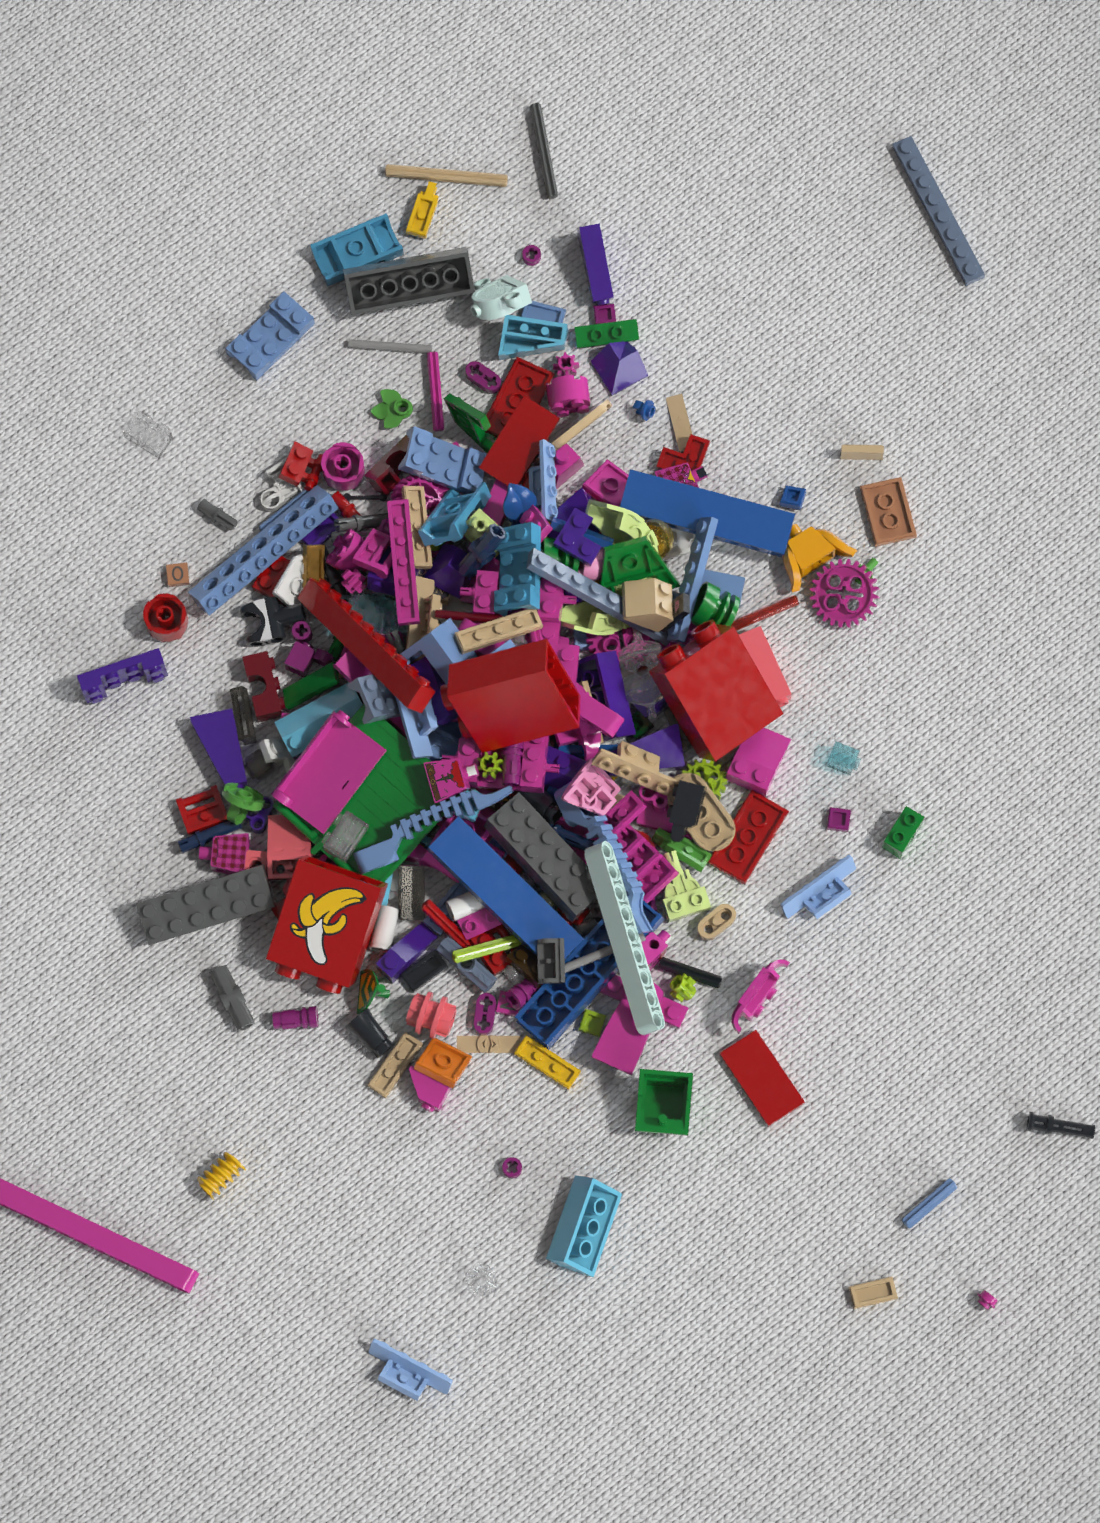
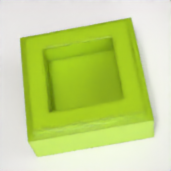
(592, 1023)

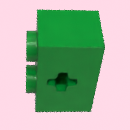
(903, 832)

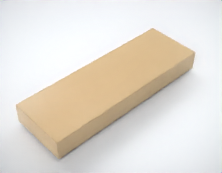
(395, 1065)

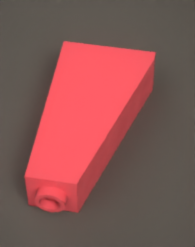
(766, 663)

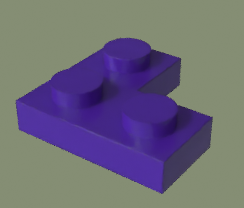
(572, 538)

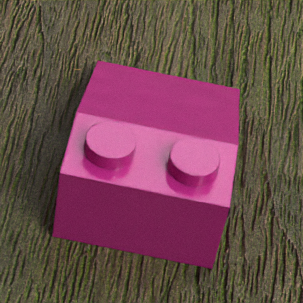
(758, 761)

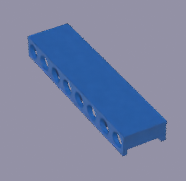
(683, 505)
(500, 888)
(559, 1005)

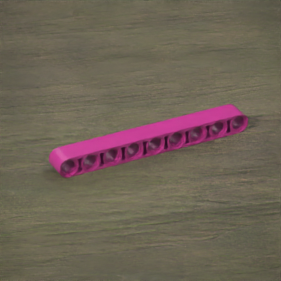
(591, 710)

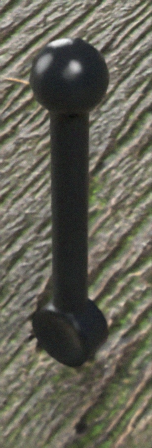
(381, 497)

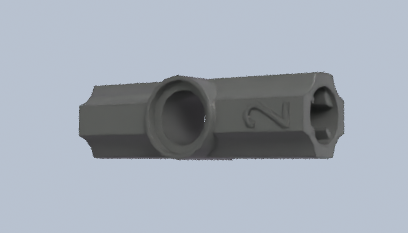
(232, 998)

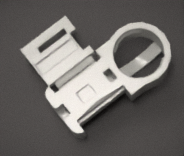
(284, 491)

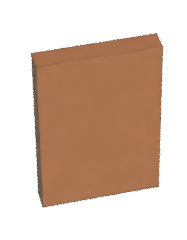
(888, 511)

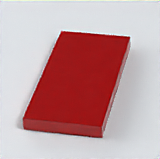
(521, 380)
(519, 442)
(754, 830)
(762, 1078)

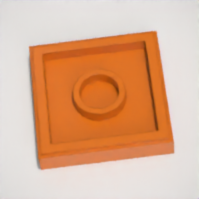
(443, 1062)

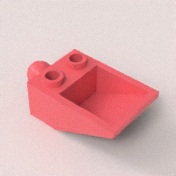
(284, 848)

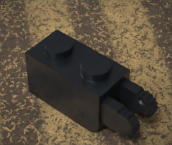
(686, 808)

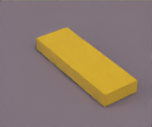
(547, 1062)

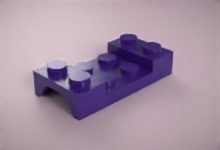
(130, 669)

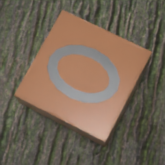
(177, 574)

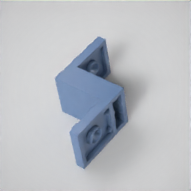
(442, 649)

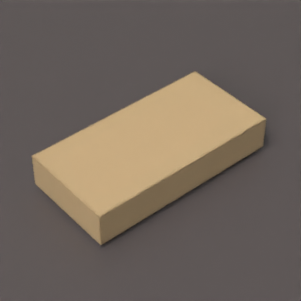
(862, 452)
(873, 1293)

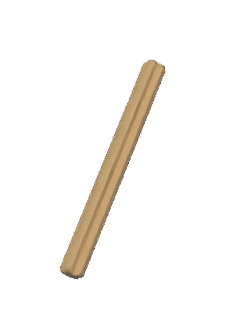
(446, 175)

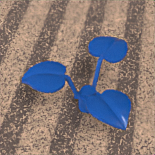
(516, 503)

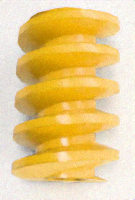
(220, 1174)

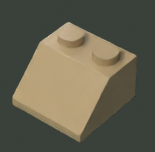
(648, 603)

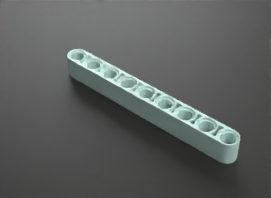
(624, 938)

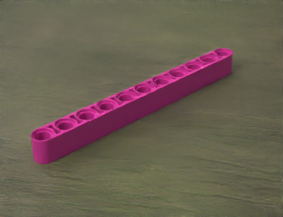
(97, 1237)

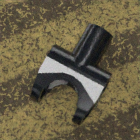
(272, 620)

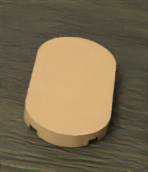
(581, 425)
(715, 824)

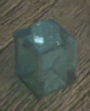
(844, 758)

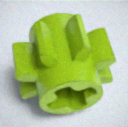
(490, 759)
(682, 987)

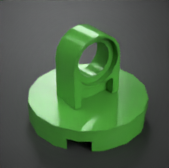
(241, 801)

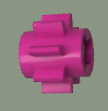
(566, 360)
(353, 581)

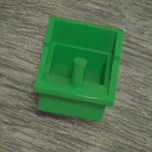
(664, 1102)

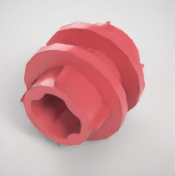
(439, 1022)

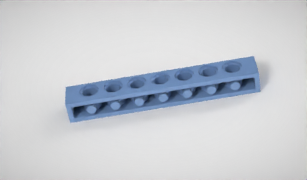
(263, 550)

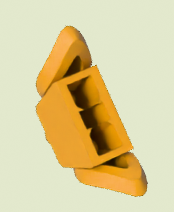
(809, 551)

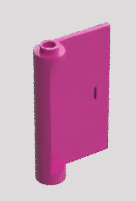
(328, 762)

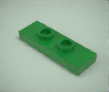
(606, 333)

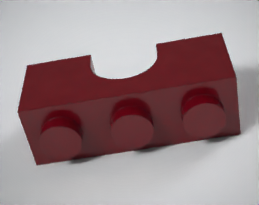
(385, 472)
(259, 668)

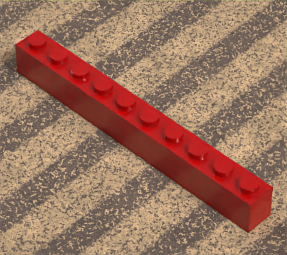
(366, 644)

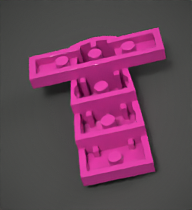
(650, 865)
(621, 1042)

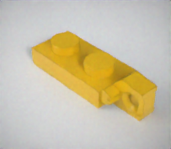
(423, 212)

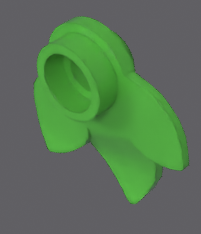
(389, 408)

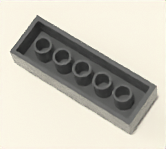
(409, 280)
(543, 856)
(206, 904)

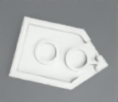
(291, 582)

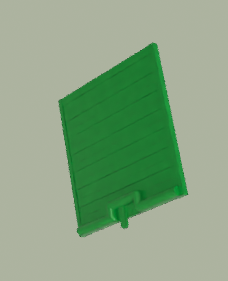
(387, 795)

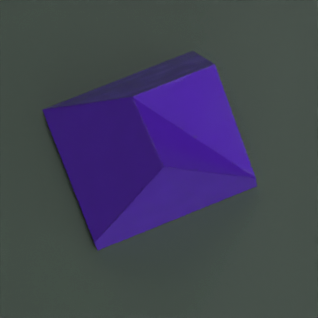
(619, 366)
(446, 572)

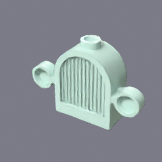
(499, 297)

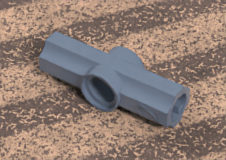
(476, 973)

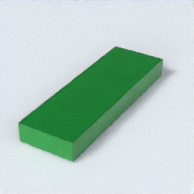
(310, 686)

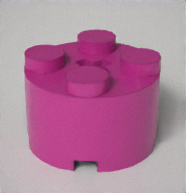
(568, 395)
(347, 477)

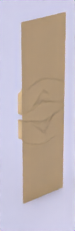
(679, 420)
(488, 1044)

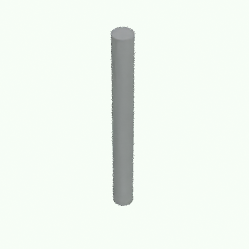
(391, 346)
(592, 957)

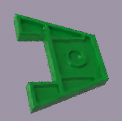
(469, 420)
(633, 561)

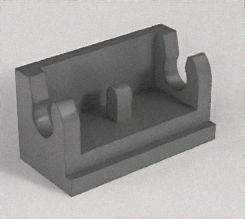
(550, 961)

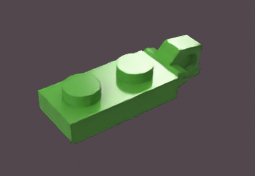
(686, 850)

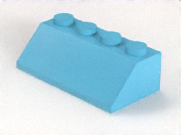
(302, 725)
(584, 1225)

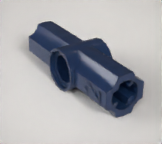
(481, 551)

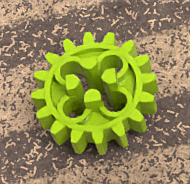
(710, 770)

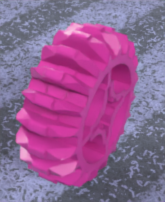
(432, 495)

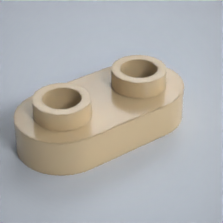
(715, 921)

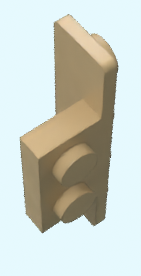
(427, 605)
(635, 766)

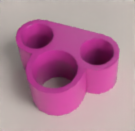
(652, 800)

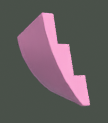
(592, 789)

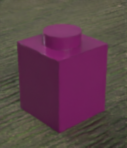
(300, 659)

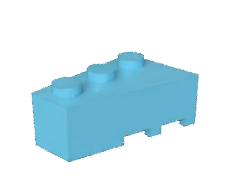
(530, 336)

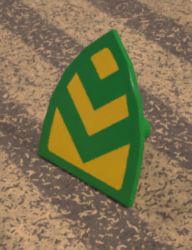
(368, 989)

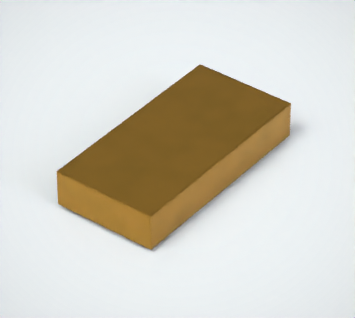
(313, 562)

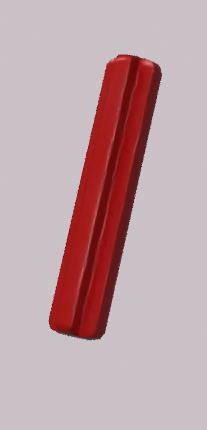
(445, 923)

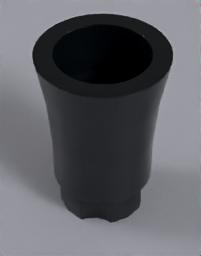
(544, 805)
(370, 1033)

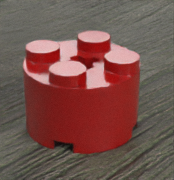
(155, 612)

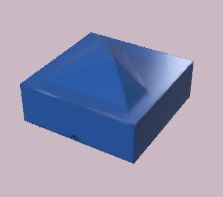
(793, 497)

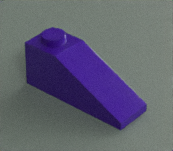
(405, 952)

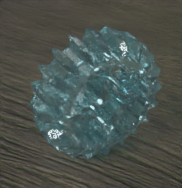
(377, 611)

